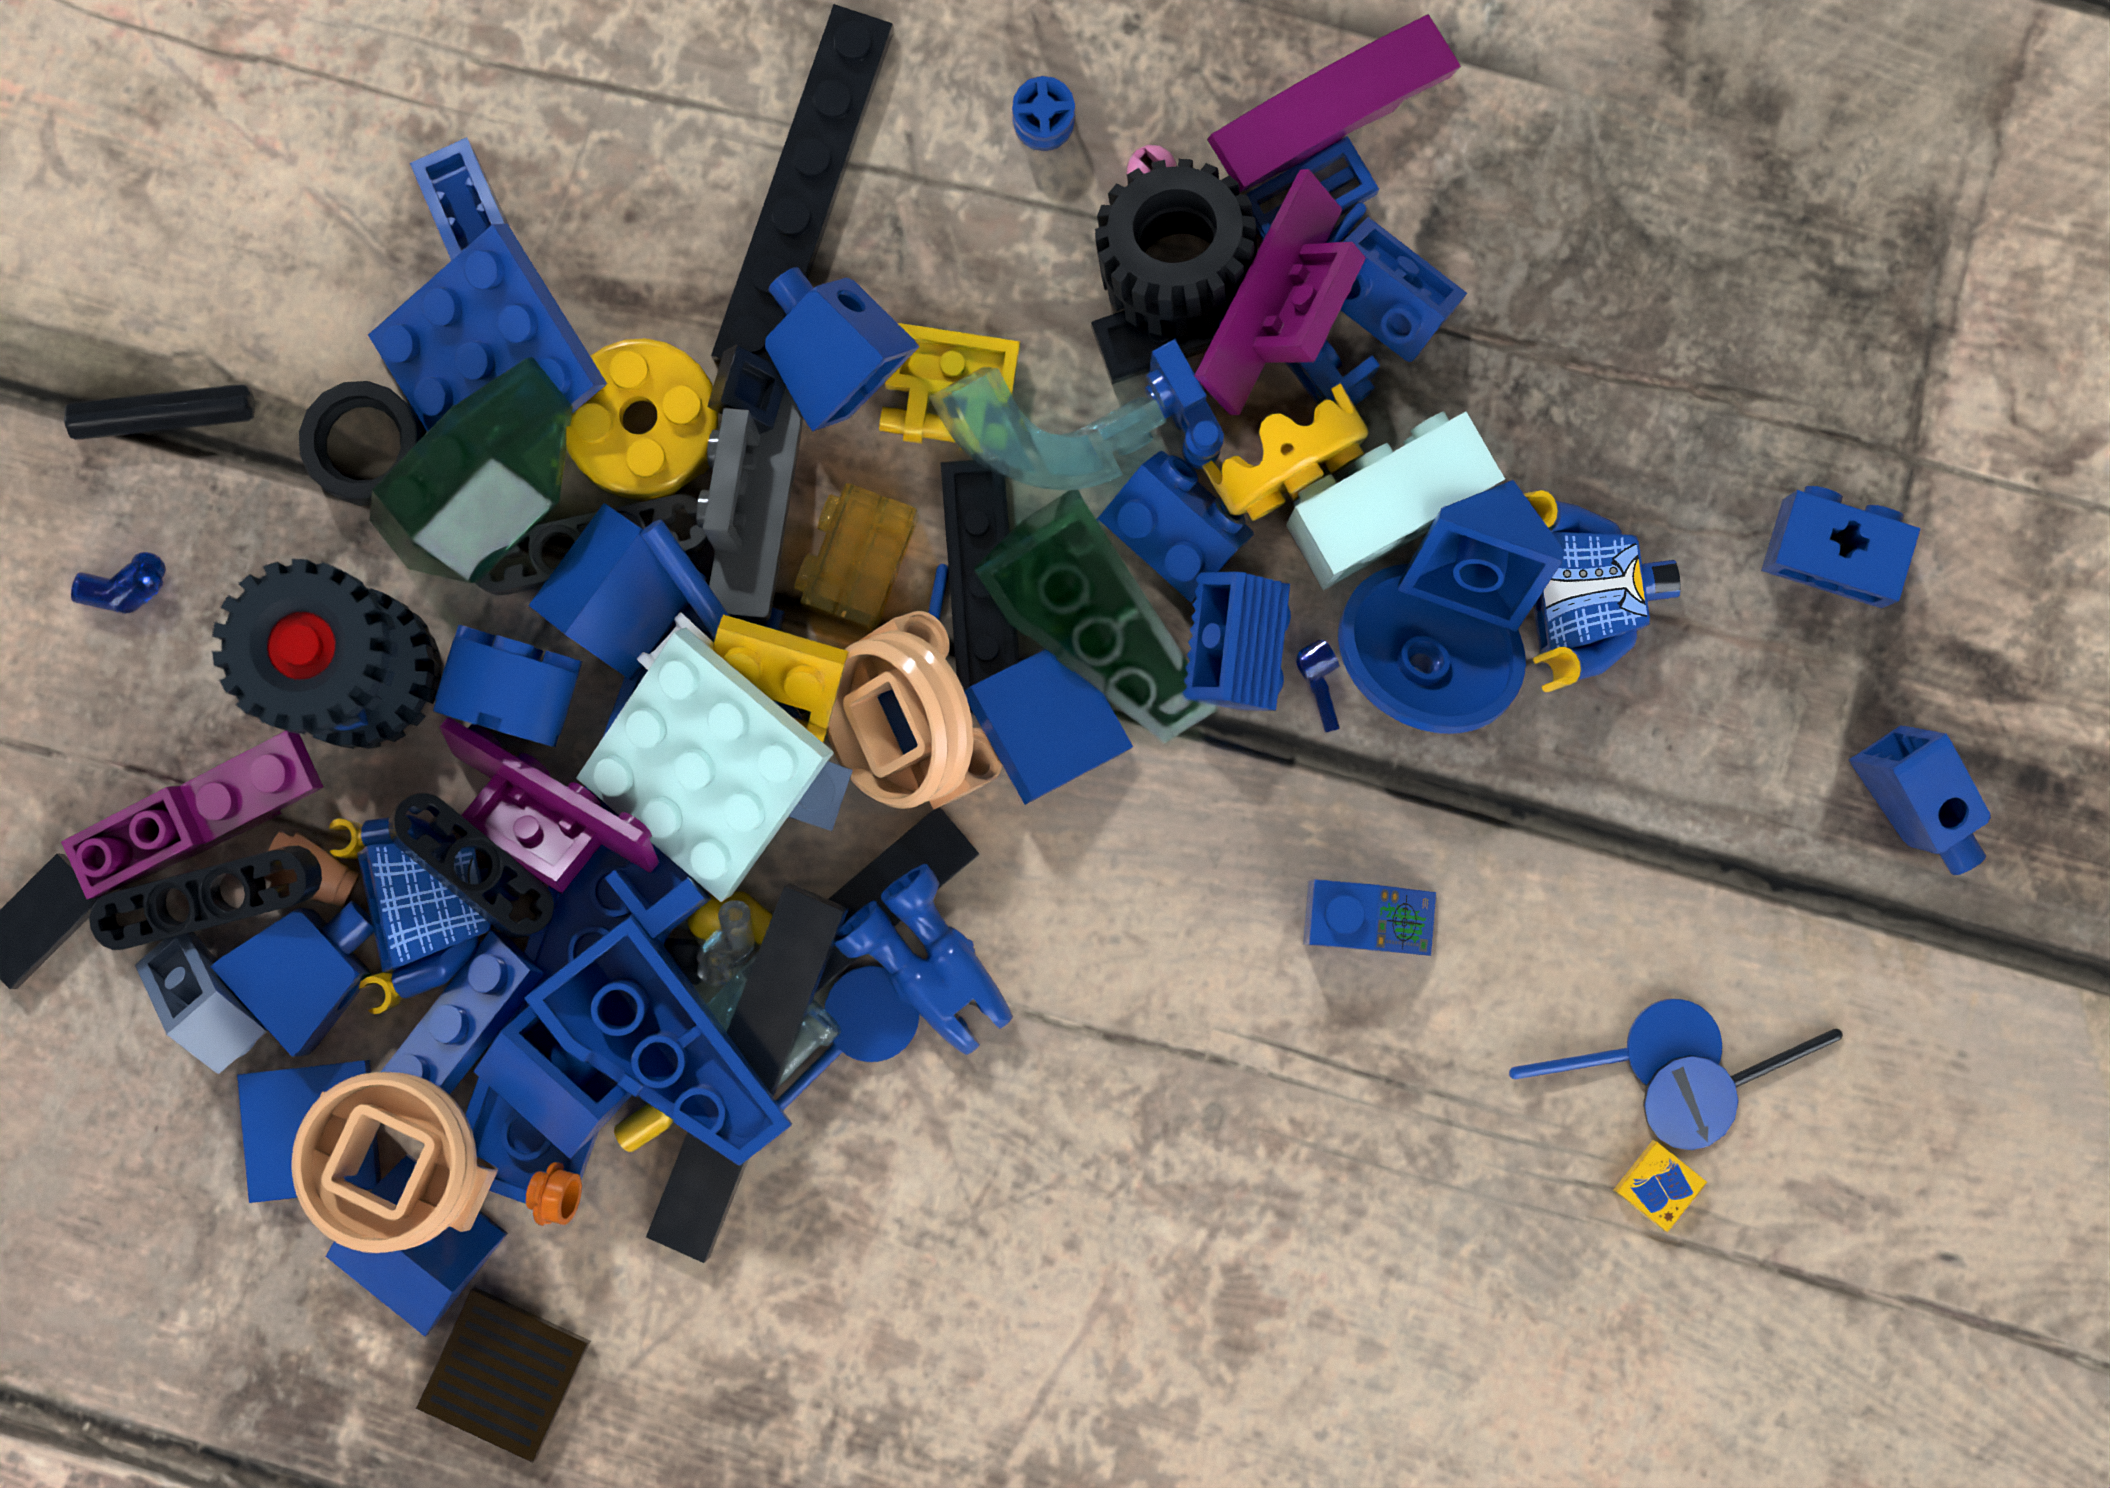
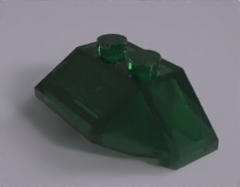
(477, 477)

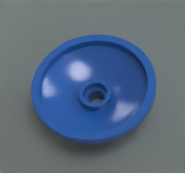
(1466, 662)

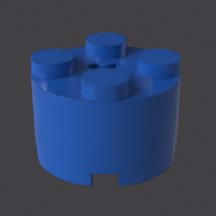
(507, 686)

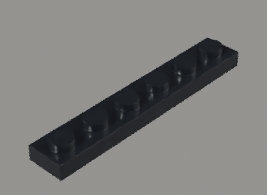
(807, 174)

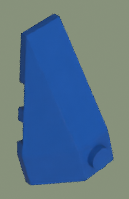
(651, 1032)

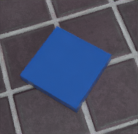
(1046, 724)
(270, 1118)

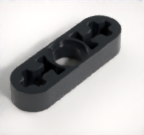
(498, 860)

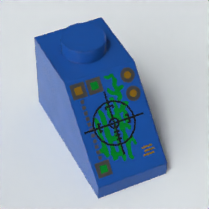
(1369, 917)

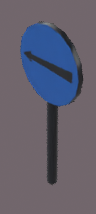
(1696, 1100)

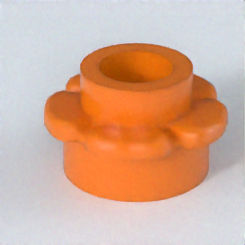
(554, 1195)

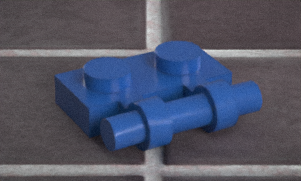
(1184, 400)

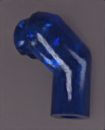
(125, 590)

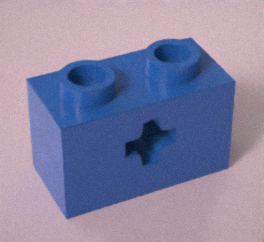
(1805, 554)

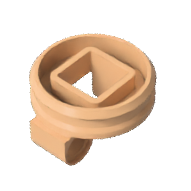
(950, 753)
(336, 1136)

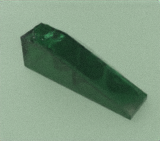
(1082, 603)

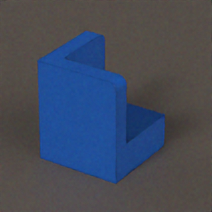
(658, 898)

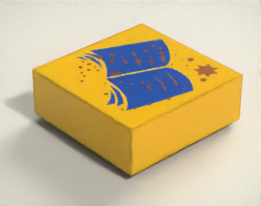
(1660, 1186)

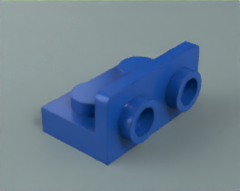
(1398, 292)

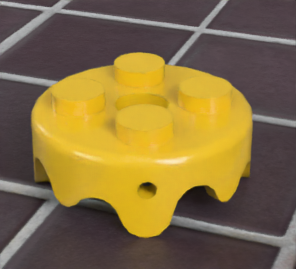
(677, 445)
(1291, 457)

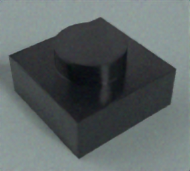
(748, 384)

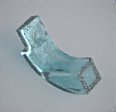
(1000, 438)

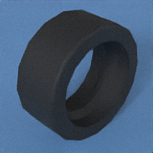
(328, 410)

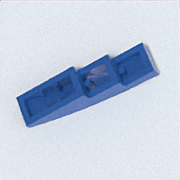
(457, 195)

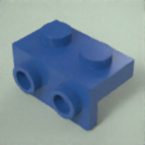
(1175, 522)

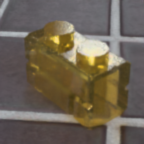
(857, 557)

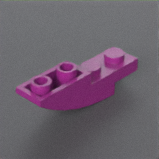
(192, 816)

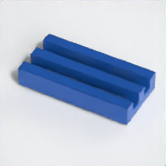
(1315, 163)

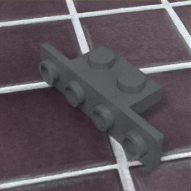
(749, 506)

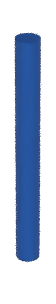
(690, 582)

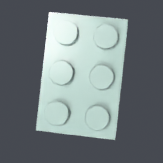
(1390, 497)

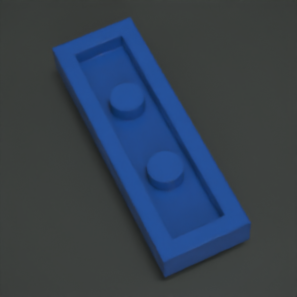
(468, 1013)

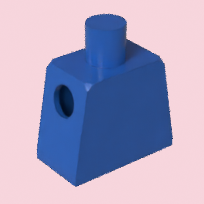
(833, 346)
(1926, 794)
(300, 974)

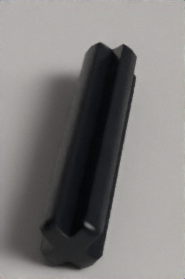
(159, 411)

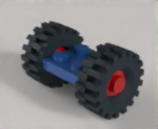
(325, 655)

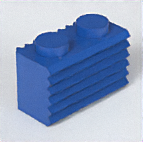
(1237, 641)

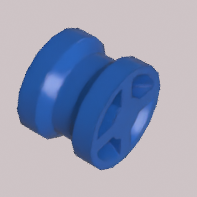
(1043, 99)

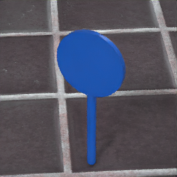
(870, 1020)
(1657, 1035)

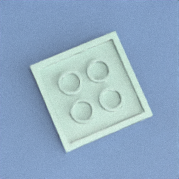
(704, 763)

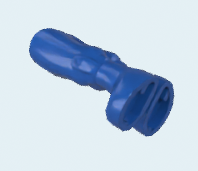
(932, 985)

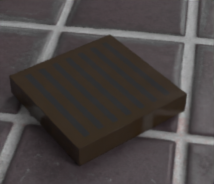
(503, 1374)

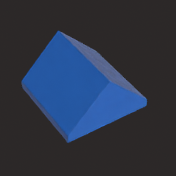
(1485, 557)
(611, 593)
(425, 1278)

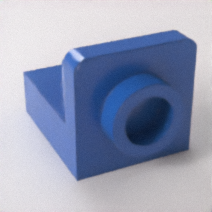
(1322, 375)

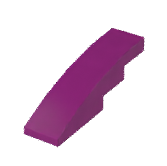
(1333, 103)

